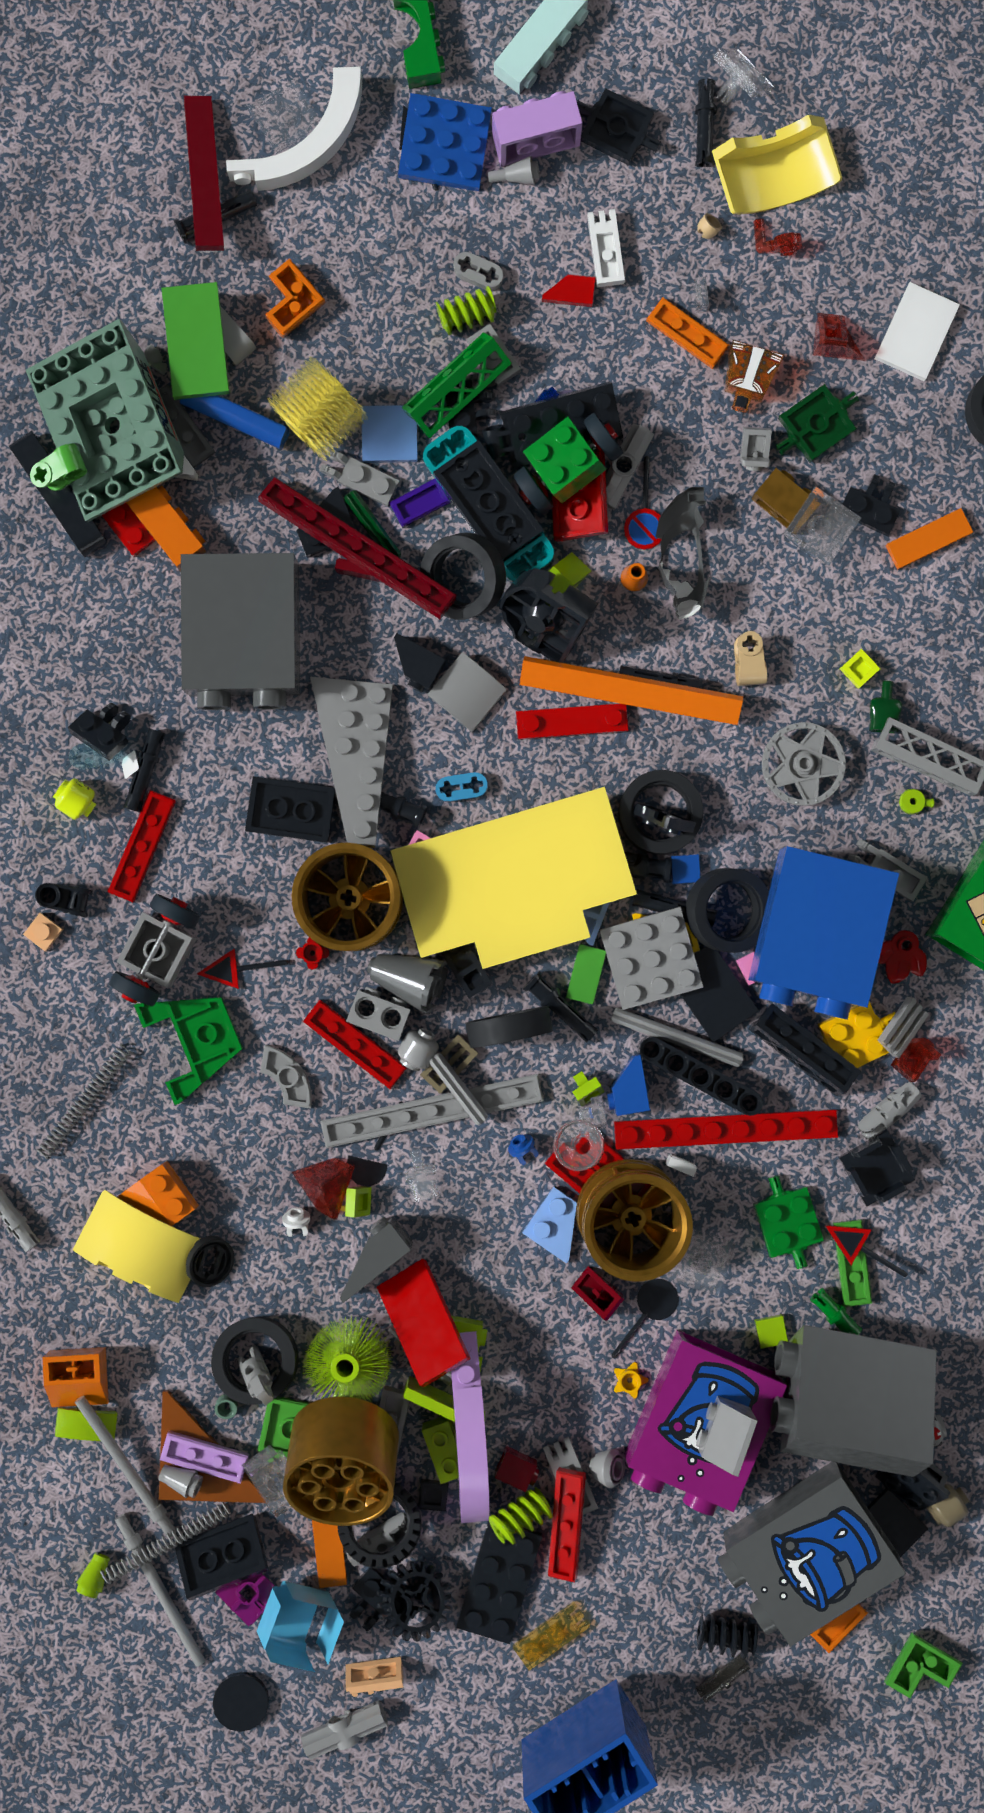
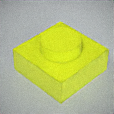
(859, 668)

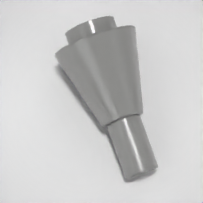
(523, 172)

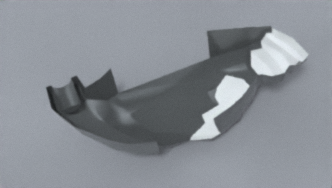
(680, 516)

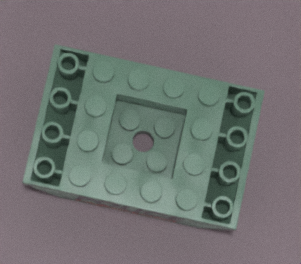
(80, 397)

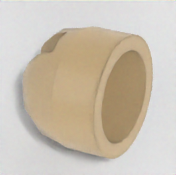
(709, 226)

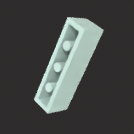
(537, 41)

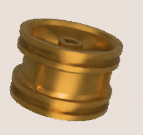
(355, 861)
(670, 1241)

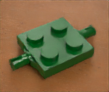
(788, 1222)

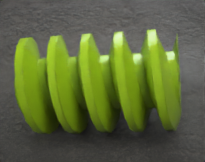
(467, 311)
(520, 1516)

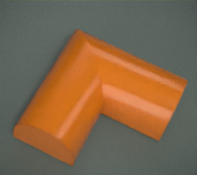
(299, 302)

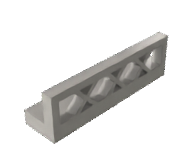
(924, 766)

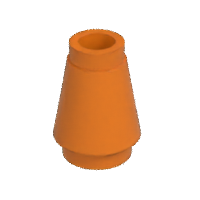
(631, 582)

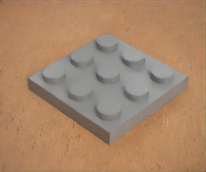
(651, 958)

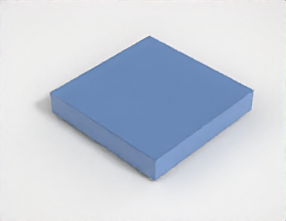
(388, 435)

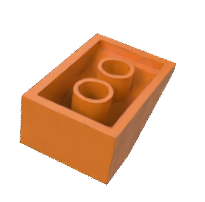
(161, 1195)

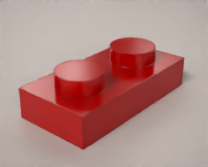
(128, 529)

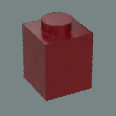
(517, 1469)

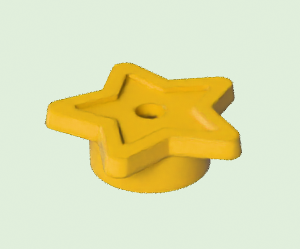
(637, 1380)

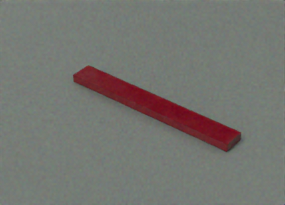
(357, 548)

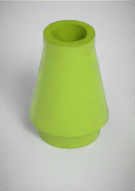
(91, 1580)

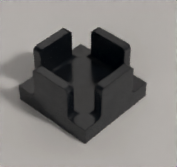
(878, 1169)

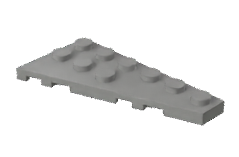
(355, 736)

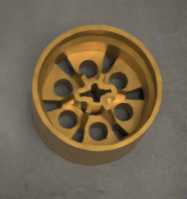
(341, 1461)

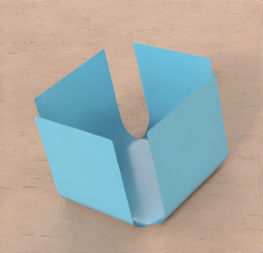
(288, 1621)

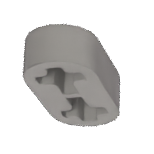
(480, 265)

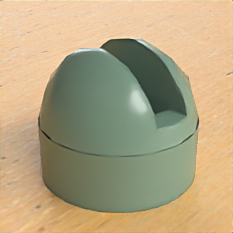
(220, 1407)

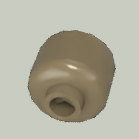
(951, 1509)

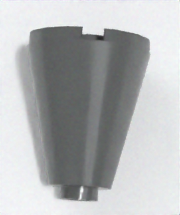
(410, 978)

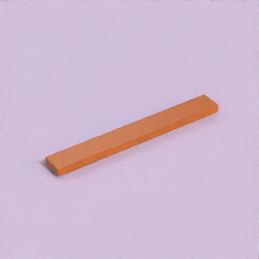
(631, 690)

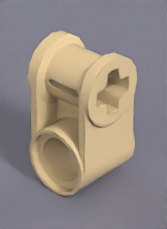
(750, 666)

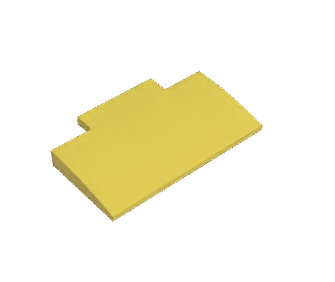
(515, 879)

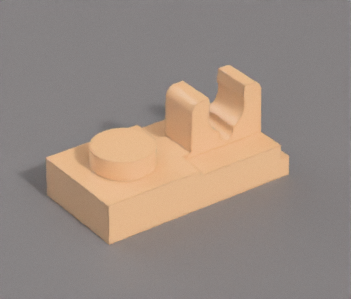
(374, 1676)

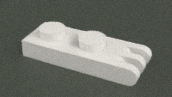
(606, 249)

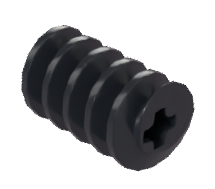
(727, 1635)

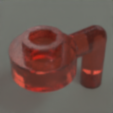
(784, 243)

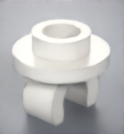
(295, 1219)

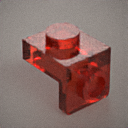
(915, 1058)

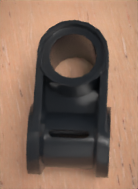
(68, 898)

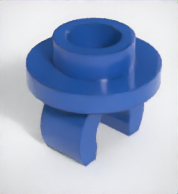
(522, 1145)

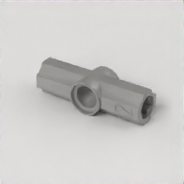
(633, 451)
(344, 1730)

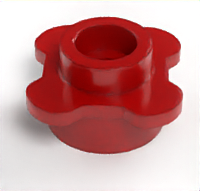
(312, 961)

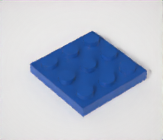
(444, 142)

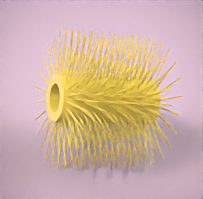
(318, 409)

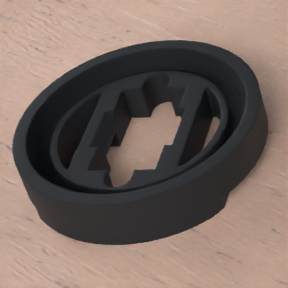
(218, 1270)

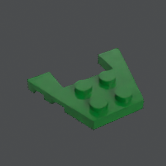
(204, 1034)

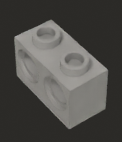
(377, 1021)

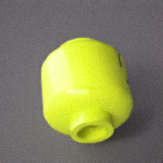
(74, 799)

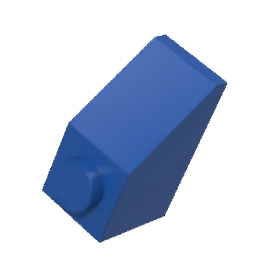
(629, 1089)

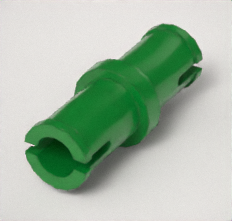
(835, 1313)

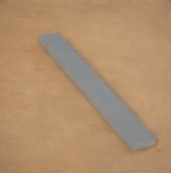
(428, 1111)

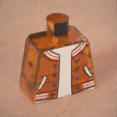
(749, 373)

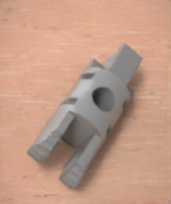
(889, 1110)
(256, 1376)
(383, 1536)

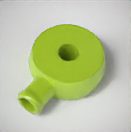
(920, 801)

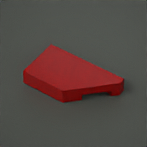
(572, 291)

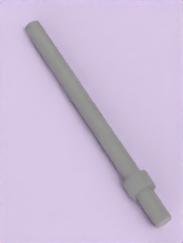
(155, 1510)
(134, 1542)

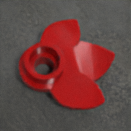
(901, 961)

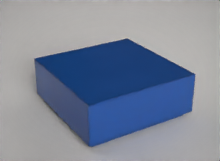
(685, 869)

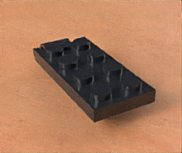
(542, 416)

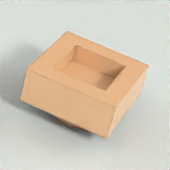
(43, 931)

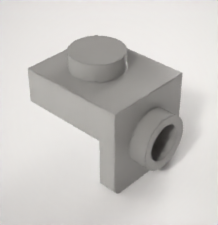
(755, 448)

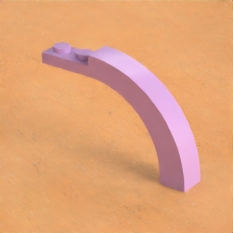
(470, 1436)

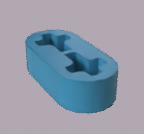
(461, 780)

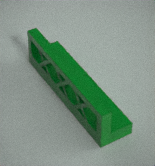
(452, 375)

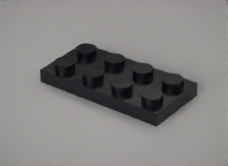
(498, 1585)

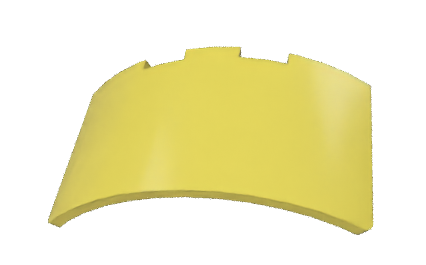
(779, 169)
(136, 1247)

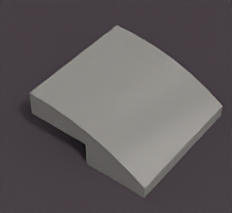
(467, 692)

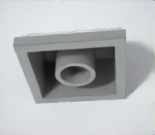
(727, 1434)

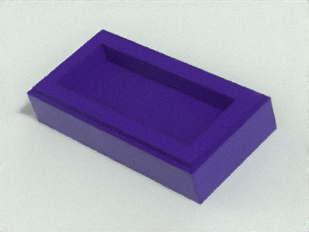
(419, 503)

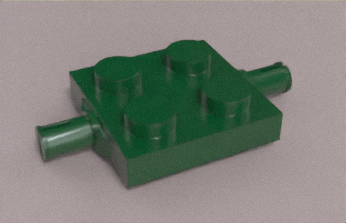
(817, 423)

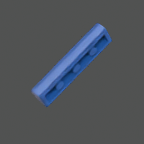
(240, 419)

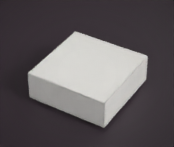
(681, 1165)

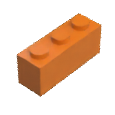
(167, 524)

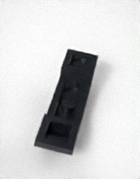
(467, 970)

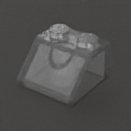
(821, 526)

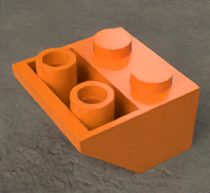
(76, 1373)

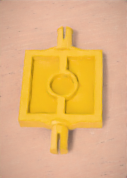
(857, 1036)

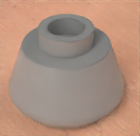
(608, 1467)

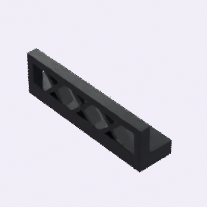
(805, 1050)

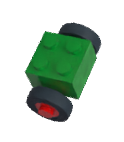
(565, 461)

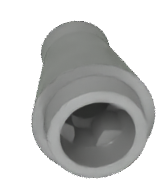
(181, 1480)

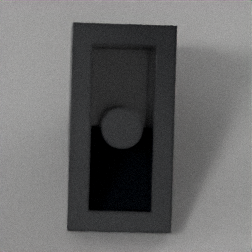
(418, 664)

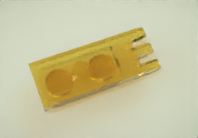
(550, 1636)

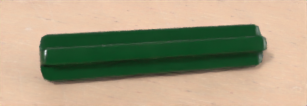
(370, 522)

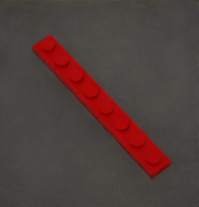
(725, 1129)

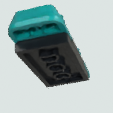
(487, 500)

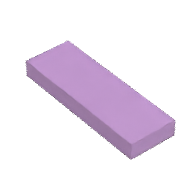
(204, 1456)

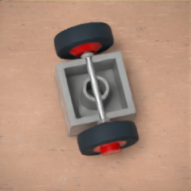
(155, 950)

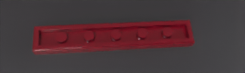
(203, 173)

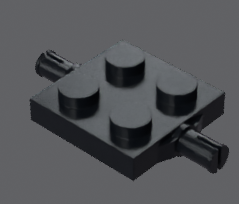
(617, 127)

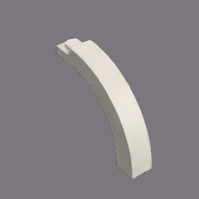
(315, 148)

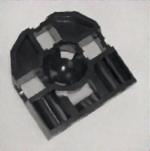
(526, 607)

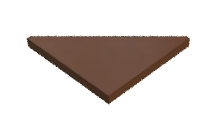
(213, 1489)

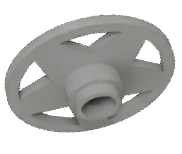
(803, 764)

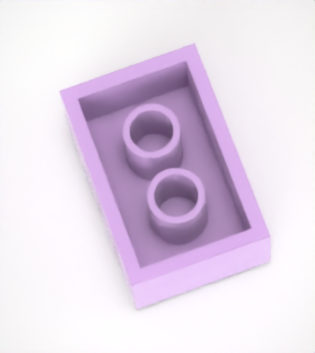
(536, 128)

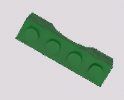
(421, 58)

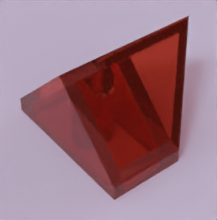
(834, 339)
(326, 1184)

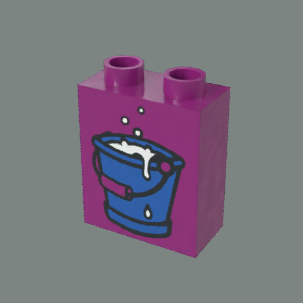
(676, 1410)

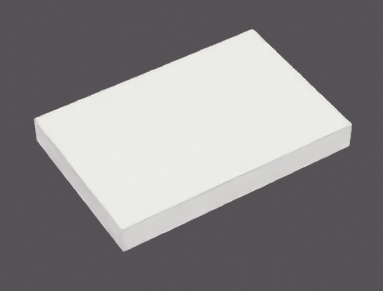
(917, 331)

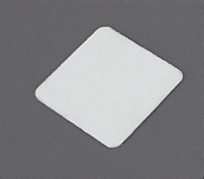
(130, 764)

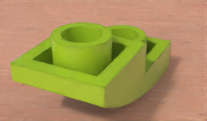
(73, 1425)

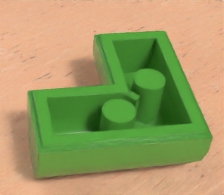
(917, 1659)

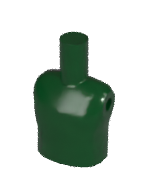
(884, 707)

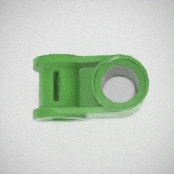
(59, 468)

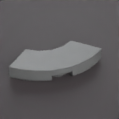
(288, 1075)

